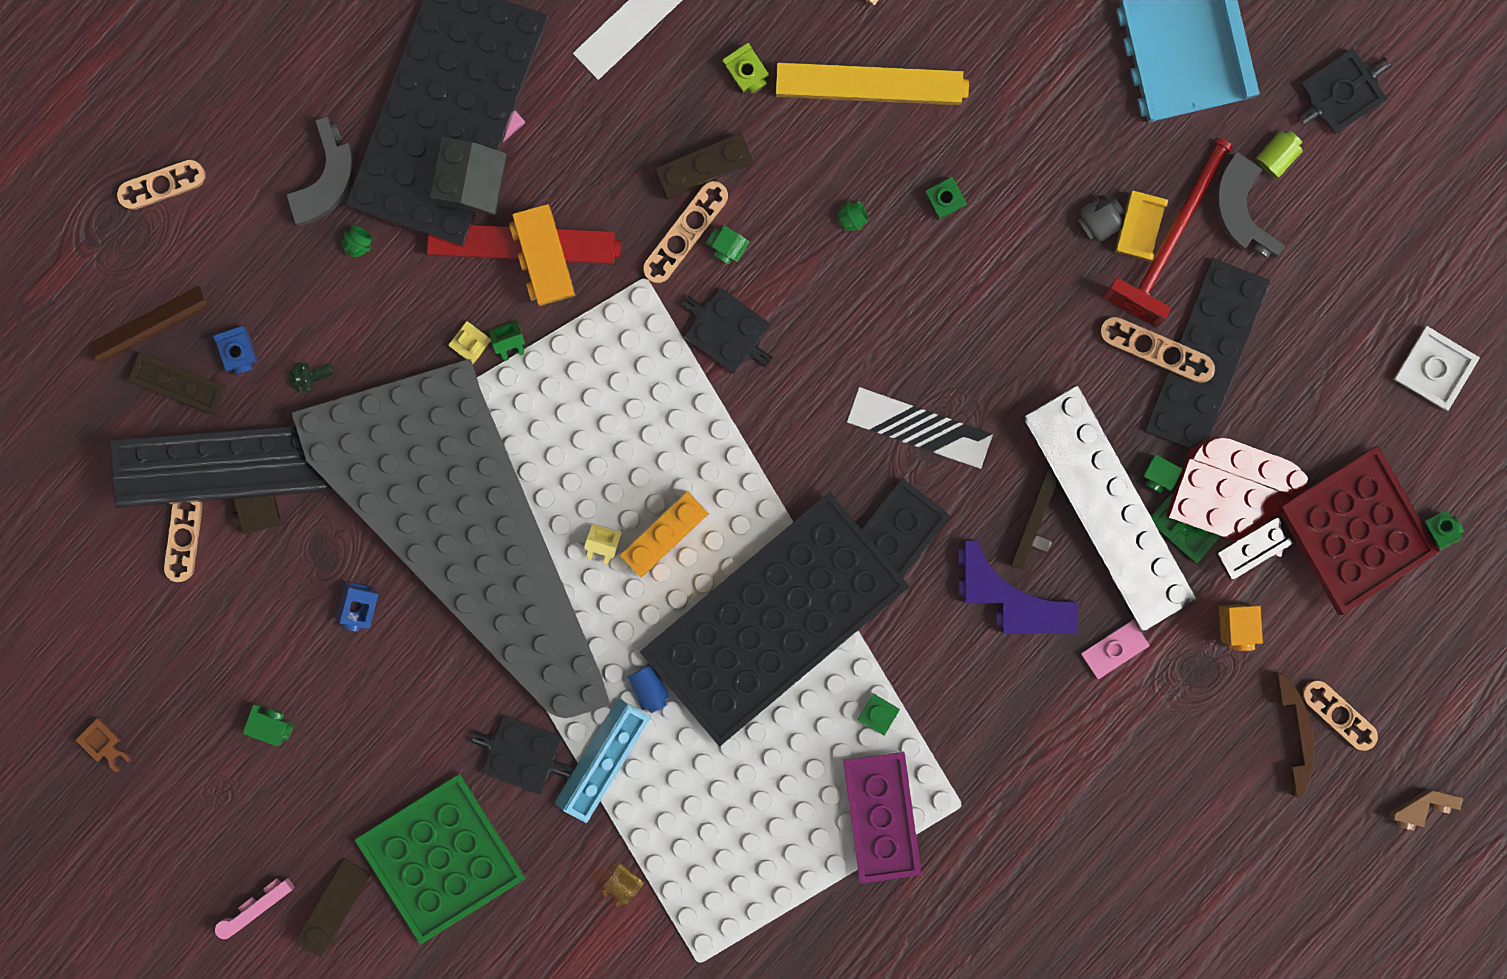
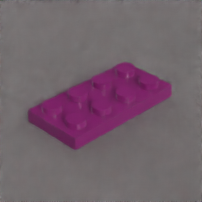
(882, 817)

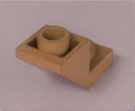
(1416, 809)

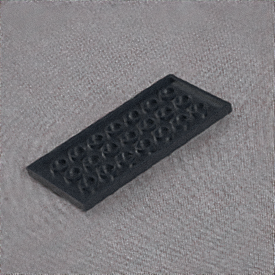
(452, 82)
(774, 619)

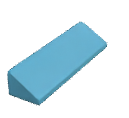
(602, 760)

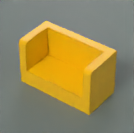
(1140, 226)

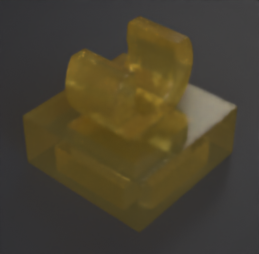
(622, 885)

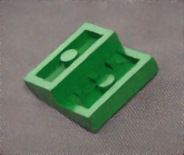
(1189, 539)

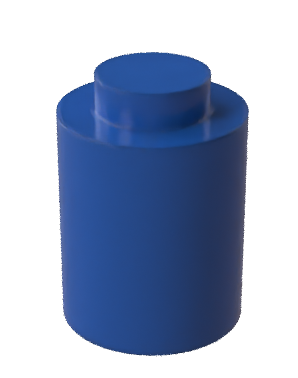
(648, 689)

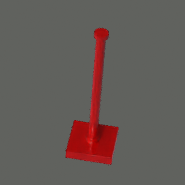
(1138, 300)

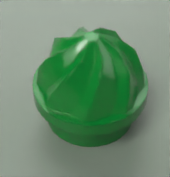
(852, 216)
(356, 241)

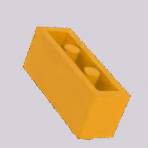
(542, 255)
(664, 534)
(1240, 626)

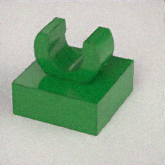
(506, 338)

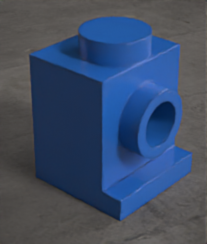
(241, 338)
(363, 615)

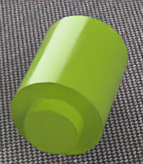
(1280, 153)

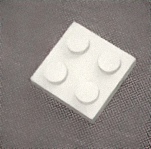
(1436, 368)

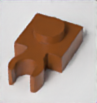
(101, 742)

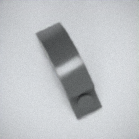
(332, 186)
(1232, 207)

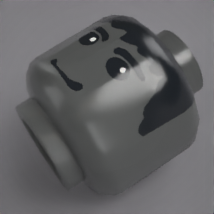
(1101, 218)

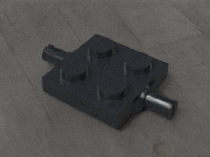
(1343, 91)
(727, 331)
(522, 754)

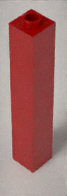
(498, 243)

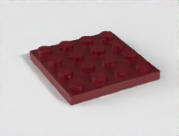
(1358, 530)

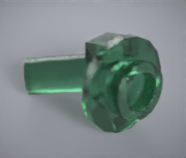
(302, 378)

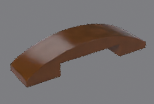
(1299, 773)

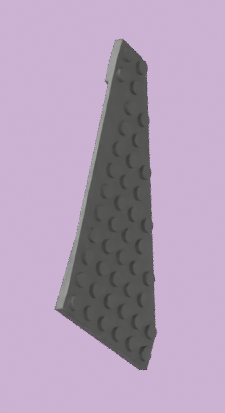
(445, 498)

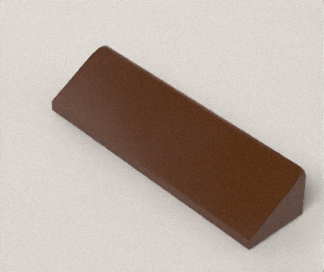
(149, 325)

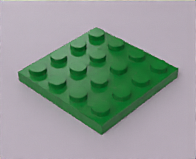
(440, 859)

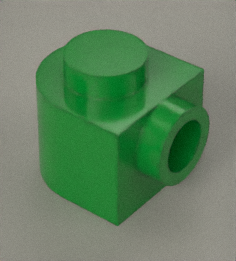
(727, 244)
(1444, 530)

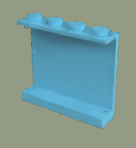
(1186, 55)

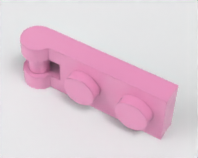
(253, 908)

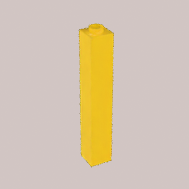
(871, 84)

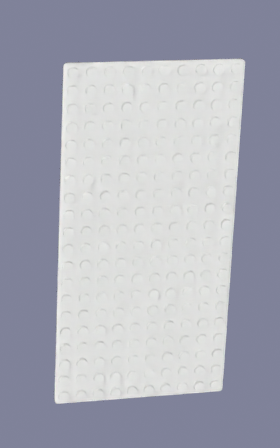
(610, 433)

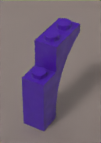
(1018, 611)

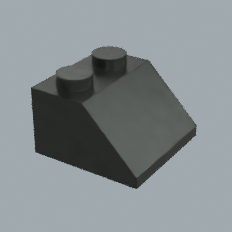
(468, 176)

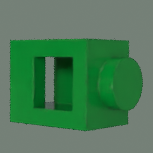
(268, 725)

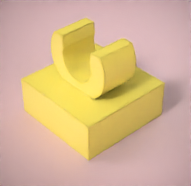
(470, 342)
(602, 541)

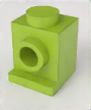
(737, 60)

